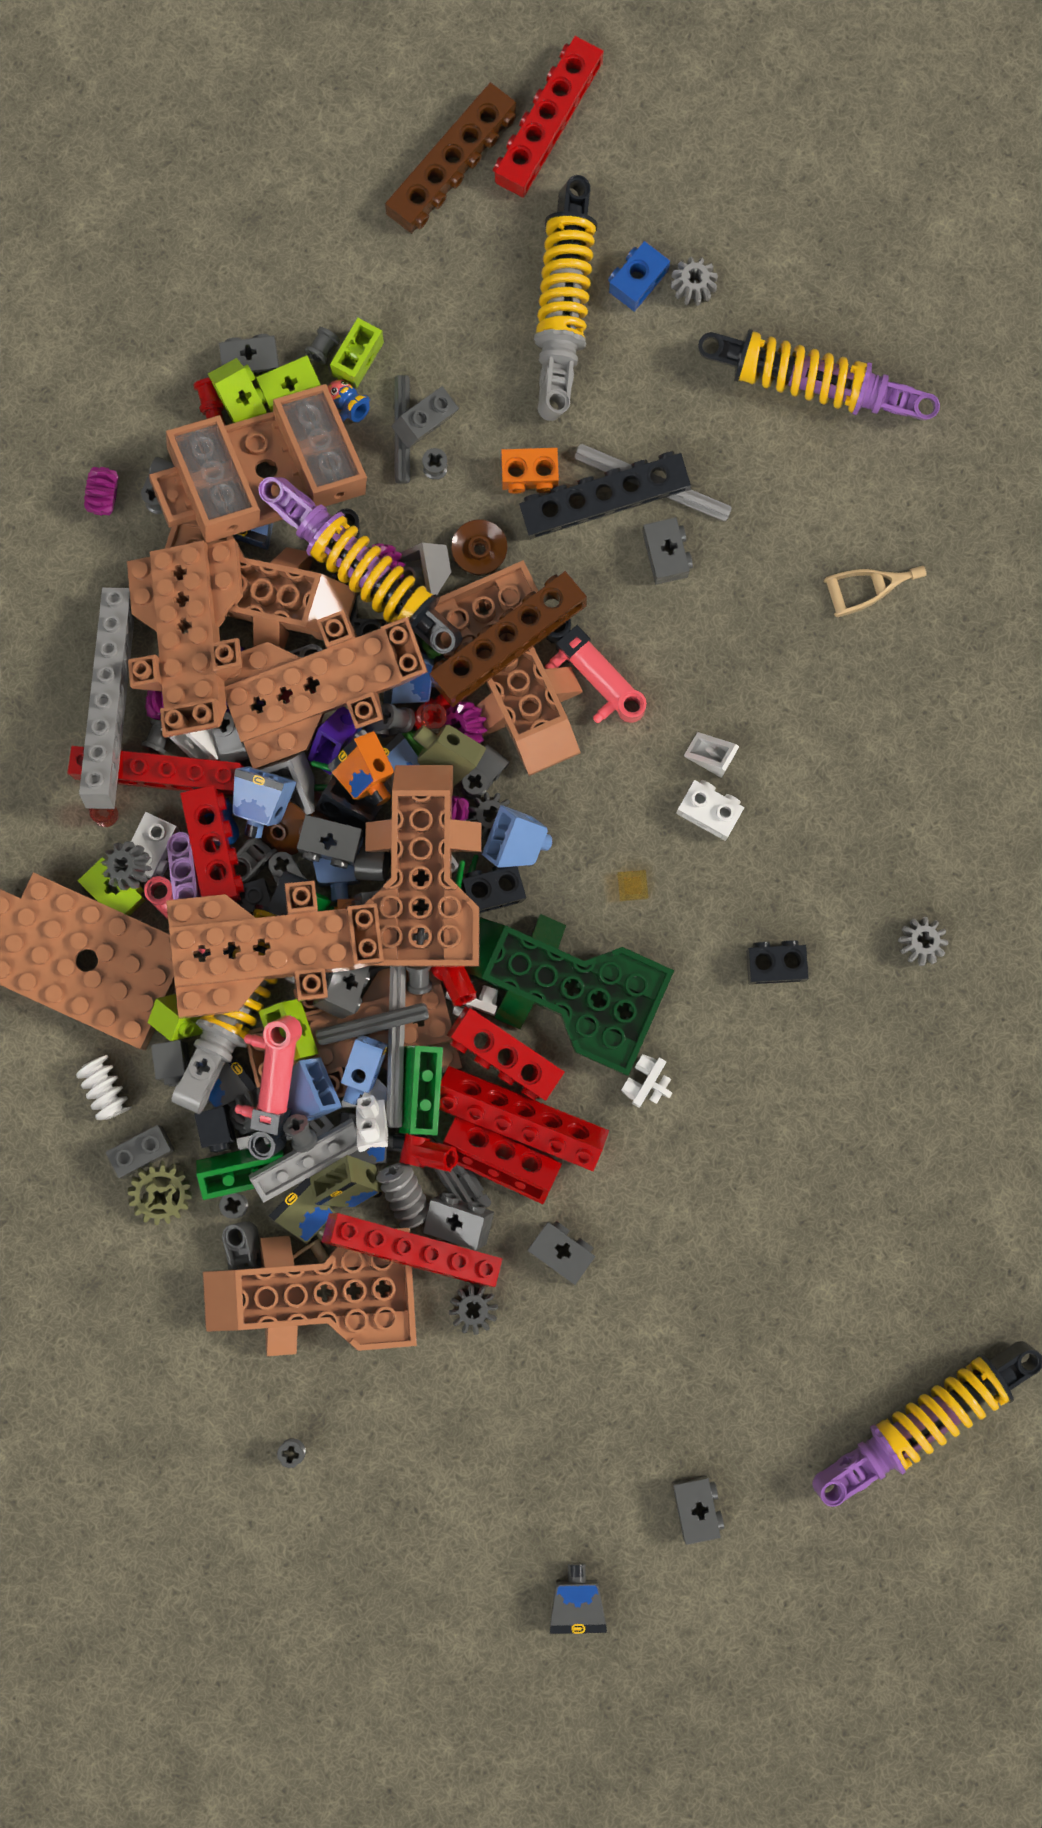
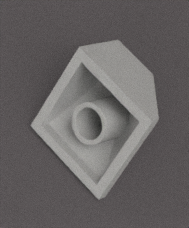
(428, 566)
(299, 770)

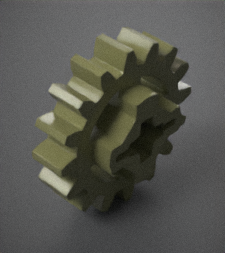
(158, 1205)

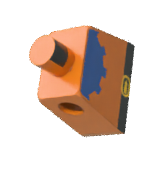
(364, 768)

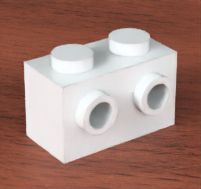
(710, 809)
(153, 836)

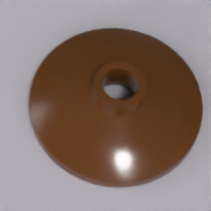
(474, 534)
(291, 827)

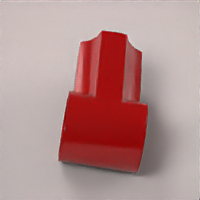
(457, 983)
(422, 1153)

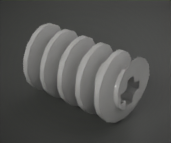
(404, 1194)

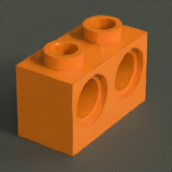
(529, 462)

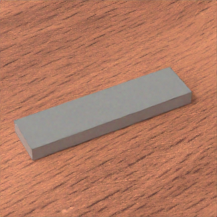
(299, 1166)

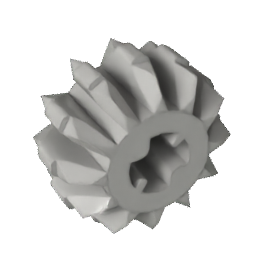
(692, 290)
(916, 948)

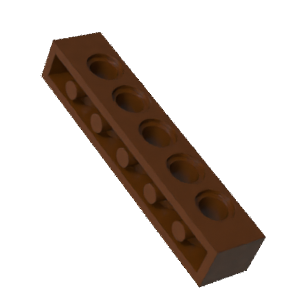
(489, 103)
(456, 688)

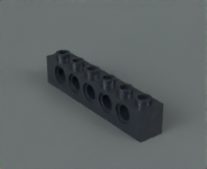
(594, 508)

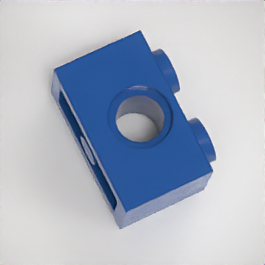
(635, 291)

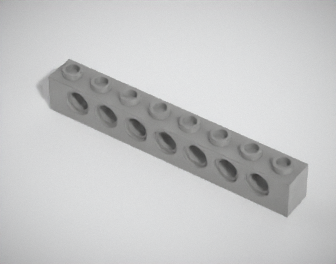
(107, 700)

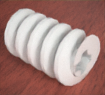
(102, 1089)

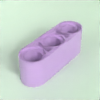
(179, 865)

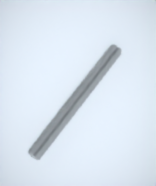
(689, 498)
(396, 1050)

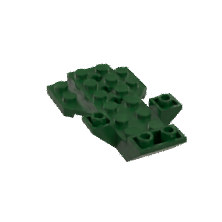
(536, 971)

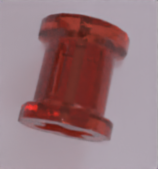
(440, 715)
(104, 821)

